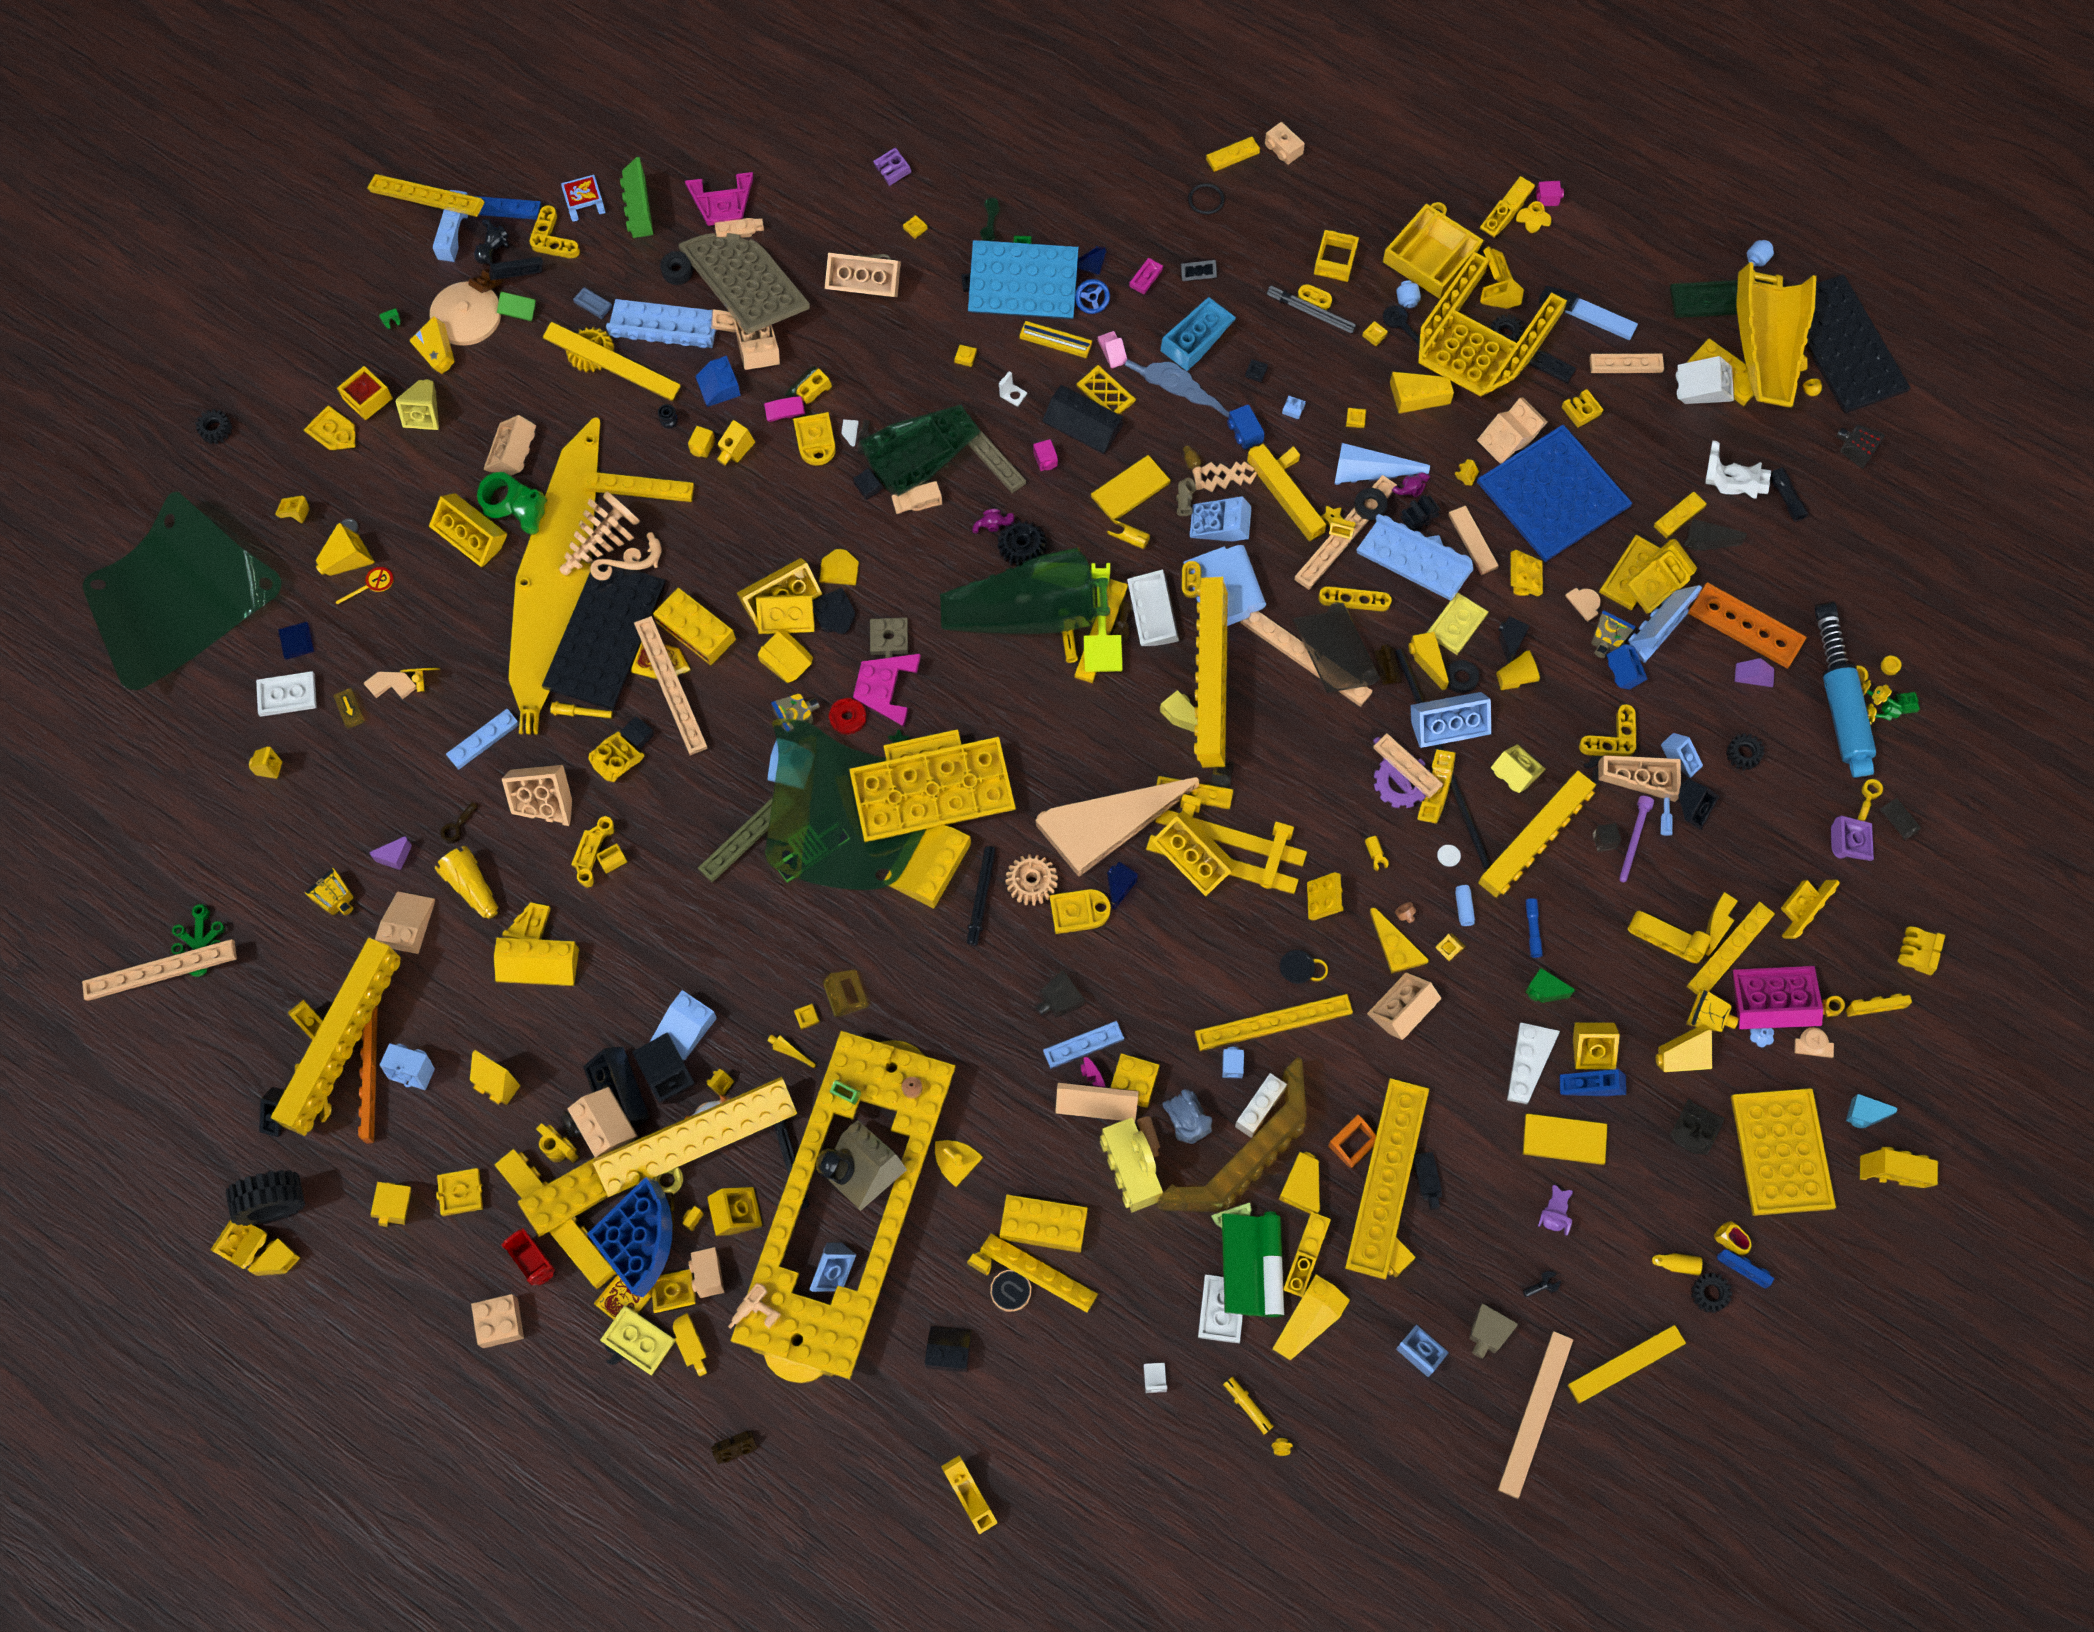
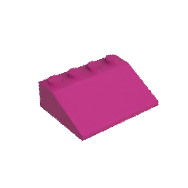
(1777, 997)

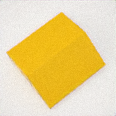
(673, 1291)

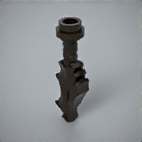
(1122, 626)

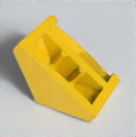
(839, 568)

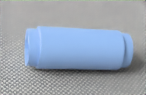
(1465, 905)

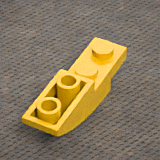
(1508, 207)
(1306, 1254)

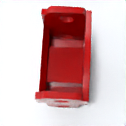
(529, 1257)

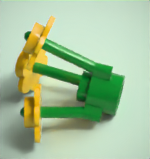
(1890, 707)

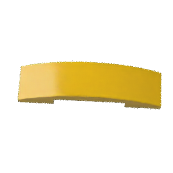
(1442, 770)

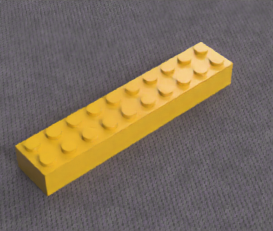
(1212, 672)
(336, 1037)

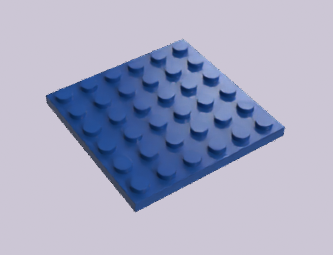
(1554, 493)

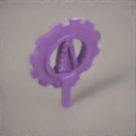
(1388, 794)

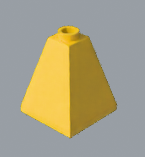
(343, 552)

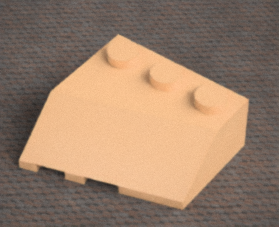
(539, 793)

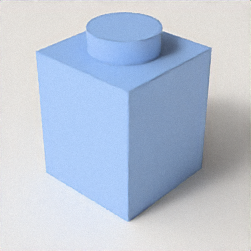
(1232, 1063)

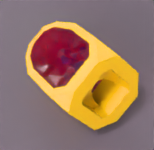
(1733, 1238)

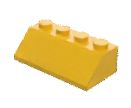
(467, 529)
(789, 580)
(1194, 853)
(535, 961)

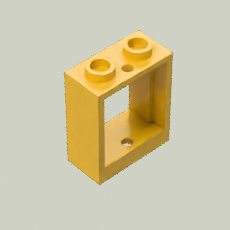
(1332, 269)

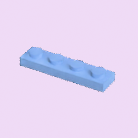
(482, 739)

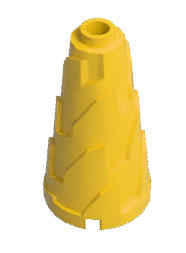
(465, 877)

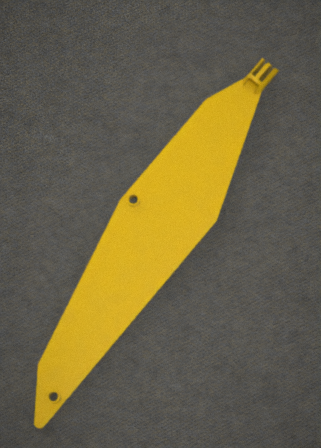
(550, 597)

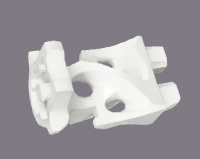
(1742, 479)

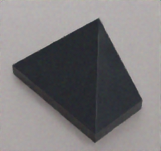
(1198, 269)

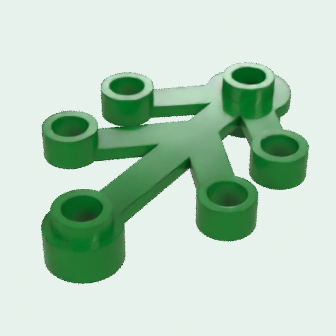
(198, 941)

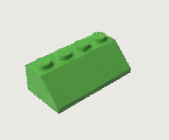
(636, 199)

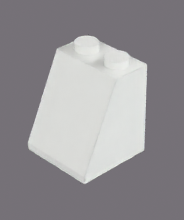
(1705, 381)

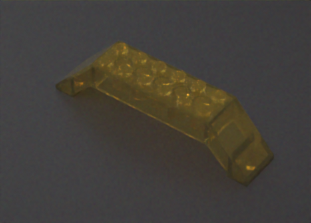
(1251, 1159)

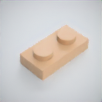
(722, 321)

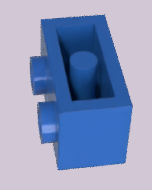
(1245, 426)
(1626, 667)

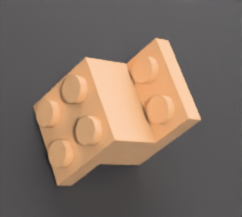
(1512, 430)

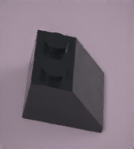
(1696, 802)
(948, 1349)

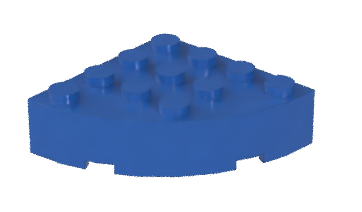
(637, 1236)

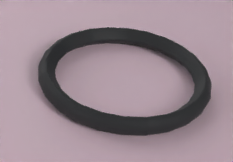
(1206, 185)

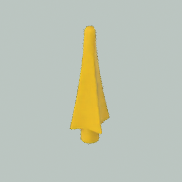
(783, 1046)

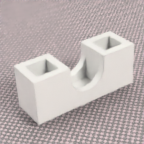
(1260, 1105)

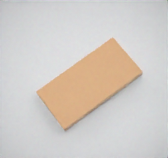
(1096, 1102)

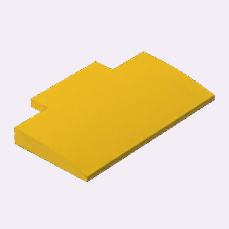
(931, 785)

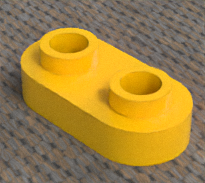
(1315, 296)
(1191, 580)

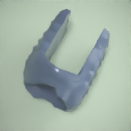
(1188, 1117)

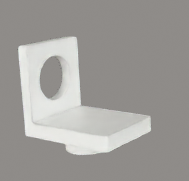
(1006, 388)
(1155, 1378)

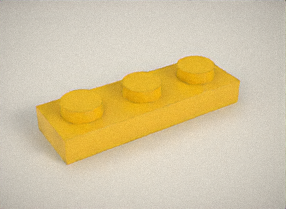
(1233, 154)
(1680, 515)
(1878, 1004)

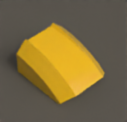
(785, 656)

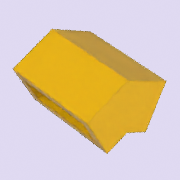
(1342, 528)

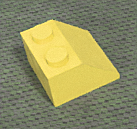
(1517, 768)

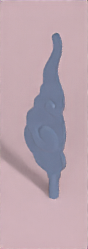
(1177, 382)

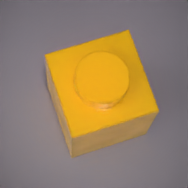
(701, 442)

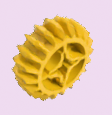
(596, 336)

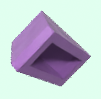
(1755, 672)
(393, 854)

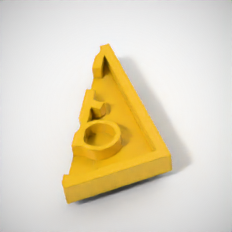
(1397, 948)

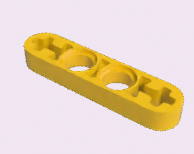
(1355, 595)

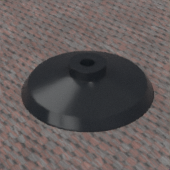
(1297, 966)

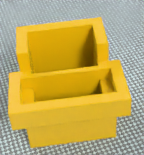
(390, 1203)

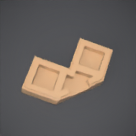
(384, 680)

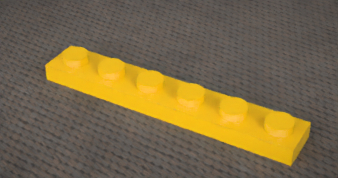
(638, 486)
(1115, 596)
(1731, 948)
(1038, 1272)

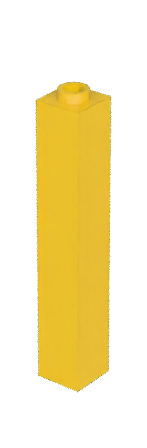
(1286, 492)

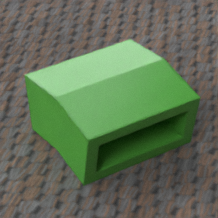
(834, 1089)

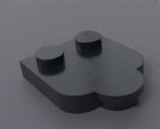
(834, 612)

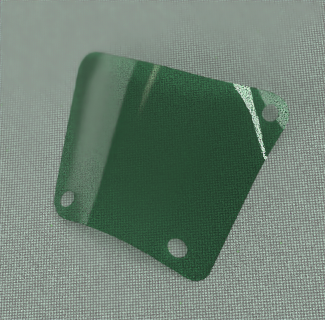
(174, 594)
(813, 807)

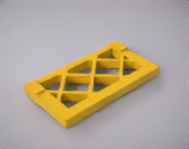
(1090, 378)

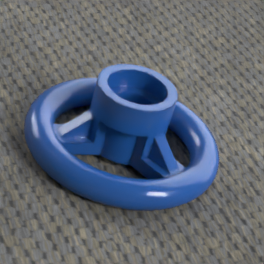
(1101, 286)

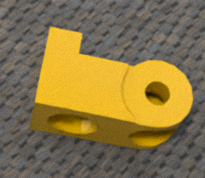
(813, 386)

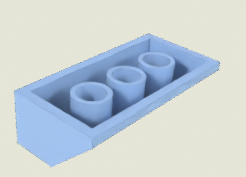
(1451, 719)

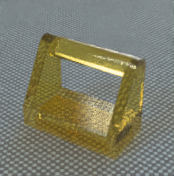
(836, 994)

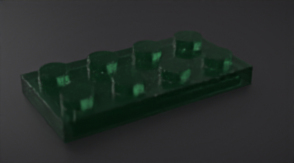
(1704, 298)

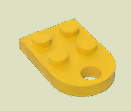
(814, 437)
(1077, 910)

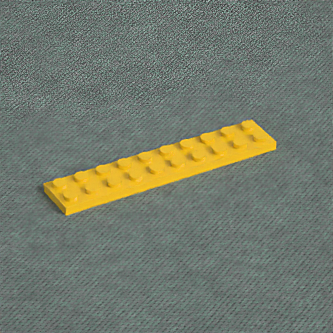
(694, 1136)
(1387, 1179)

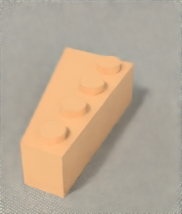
(1647, 775)

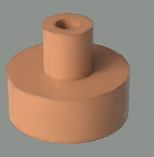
(1406, 912)
(912, 1087)

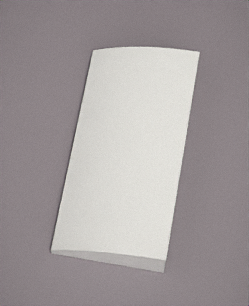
(1153, 609)

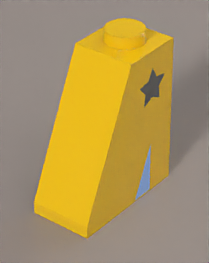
(434, 345)

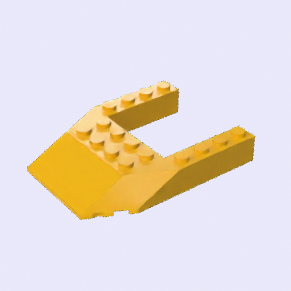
(1472, 352)

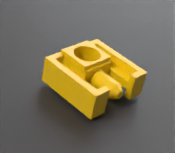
(1577, 415)

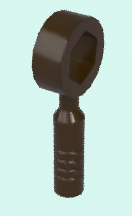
(463, 817)

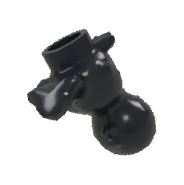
(493, 240)

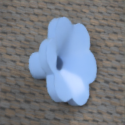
(1761, 1039)

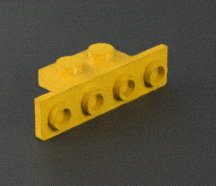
(1805, 904)

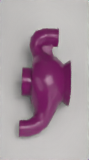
(1412, 485)
(993, 520)

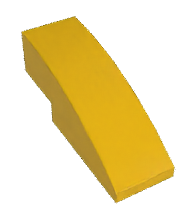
(1720, 921)

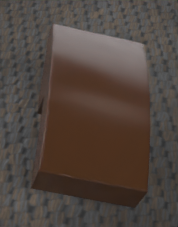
(483, 282)

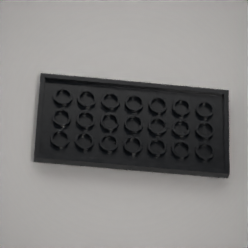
(1850, 349)
(602, 636)

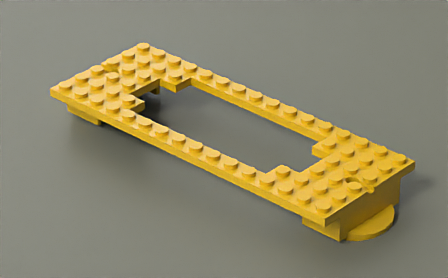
(837, 1331)

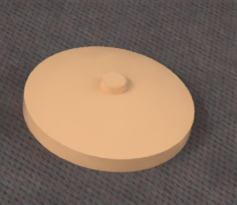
(466, 313)

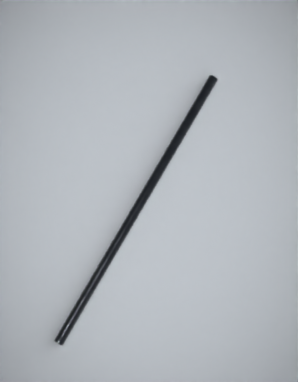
(1453, 784)

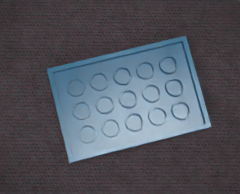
(1023, 279)

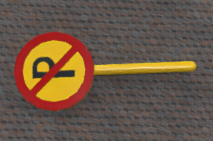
(377, 580)

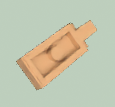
(741, 227)

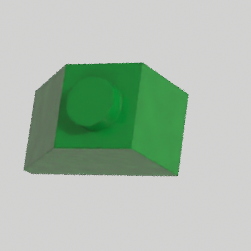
(1548, 988)

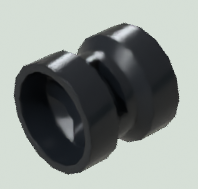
(667, 416)

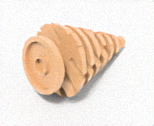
(610, 520)

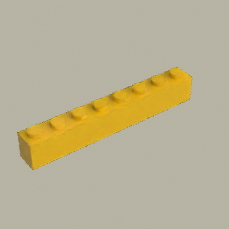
(1536, 834)
(568, 1235)

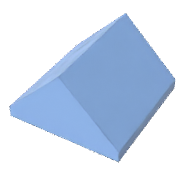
(1422, 1350)

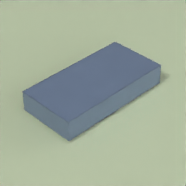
(592, 303)

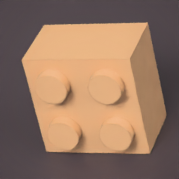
(497, 1321)

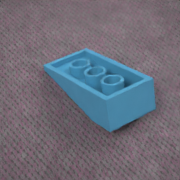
(1196, 333)

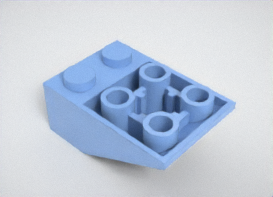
(1221, 520)

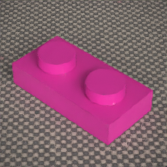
(1146, 276)

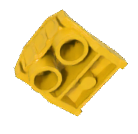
(614, 757)

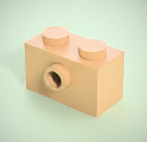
(1284, 143)
(707, 1273)

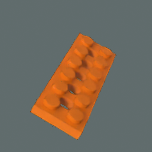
(1757, 619)

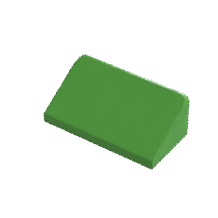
(516, 306)

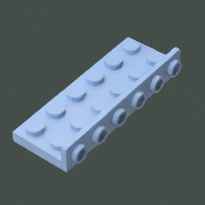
(661, 323)
(1416, 557)

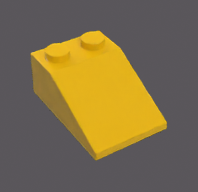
(492, 1079)

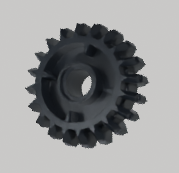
(1022, 532)

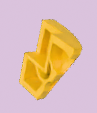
(1518, 672)

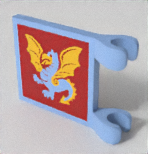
(582, 193)

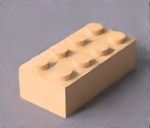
(862, 275)

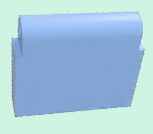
(1239, 578)

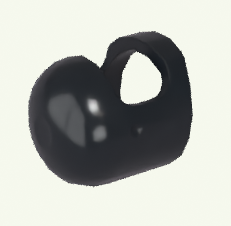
(827, 1164)

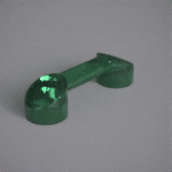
(992, 210)

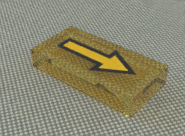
(349, 708)

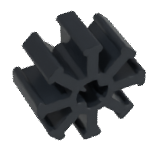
(1420, 513)

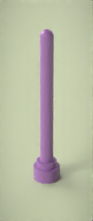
(1644, 805)

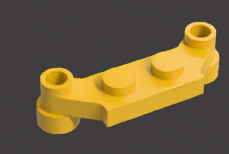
(588, 848)

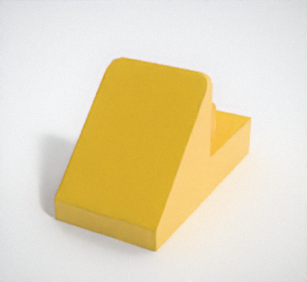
(293, 507)
(306, 1018)

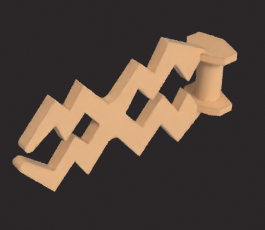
(1230, 475)

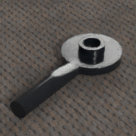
(1397, 317)

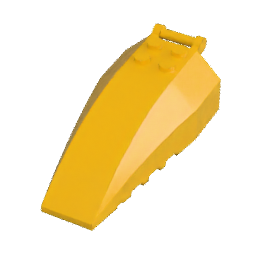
(1773, 332)

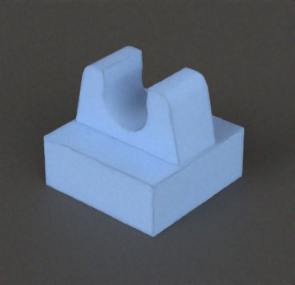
(1293, 407)

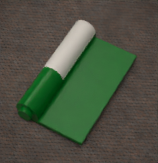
(1253, 1265)

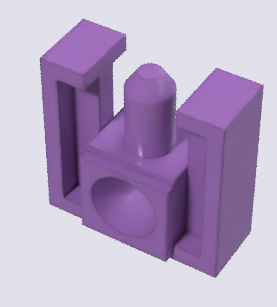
(899, 170)

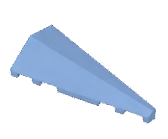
(1365, 464)

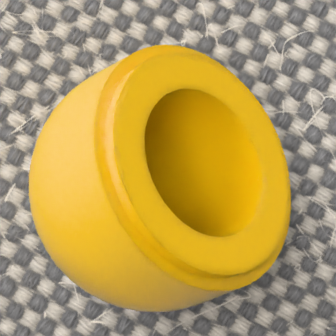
(1812, 390)

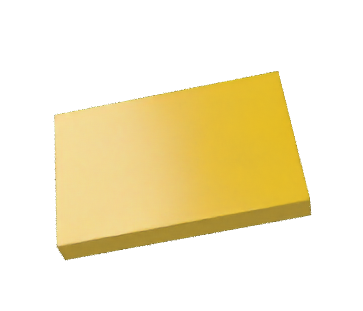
(785, 612)

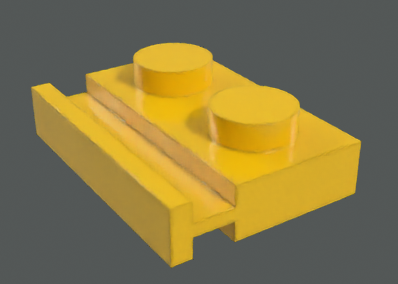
(1497, 264)

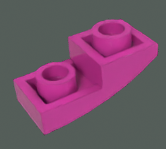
(784, 408)
(1091, 1072)

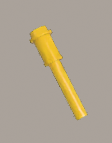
(571, 710)

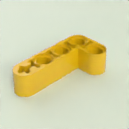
(1669, 937)

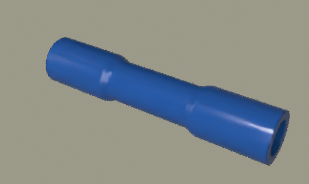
(1535, 940)

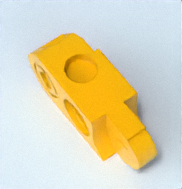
(690, 1343)

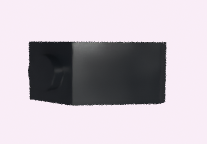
(1511, 636)
(267, 1106)

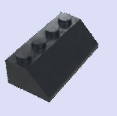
(1083, 419)
(612, 1070)

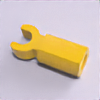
(1376, 852)

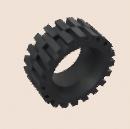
(265, 1197)

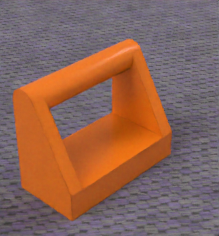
(1345, 1133)

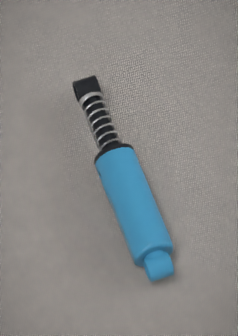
(1845, 697)

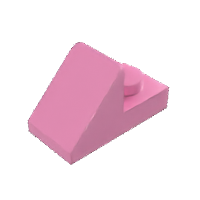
(1113, 349)

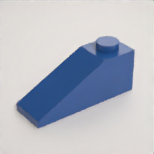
(1594, 1083)

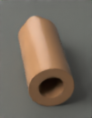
(1146, 1126)

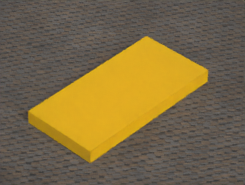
(1130, 488)
(1626, 568)
(1565, 1139)

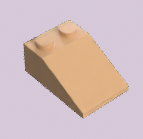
(405, 922)

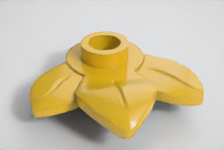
(1534, 219)

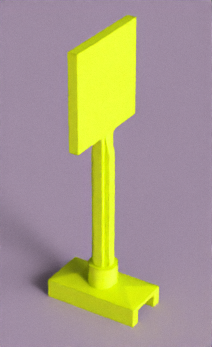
(1102, 651)

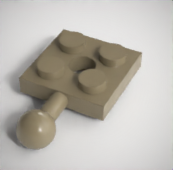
(888, 647)

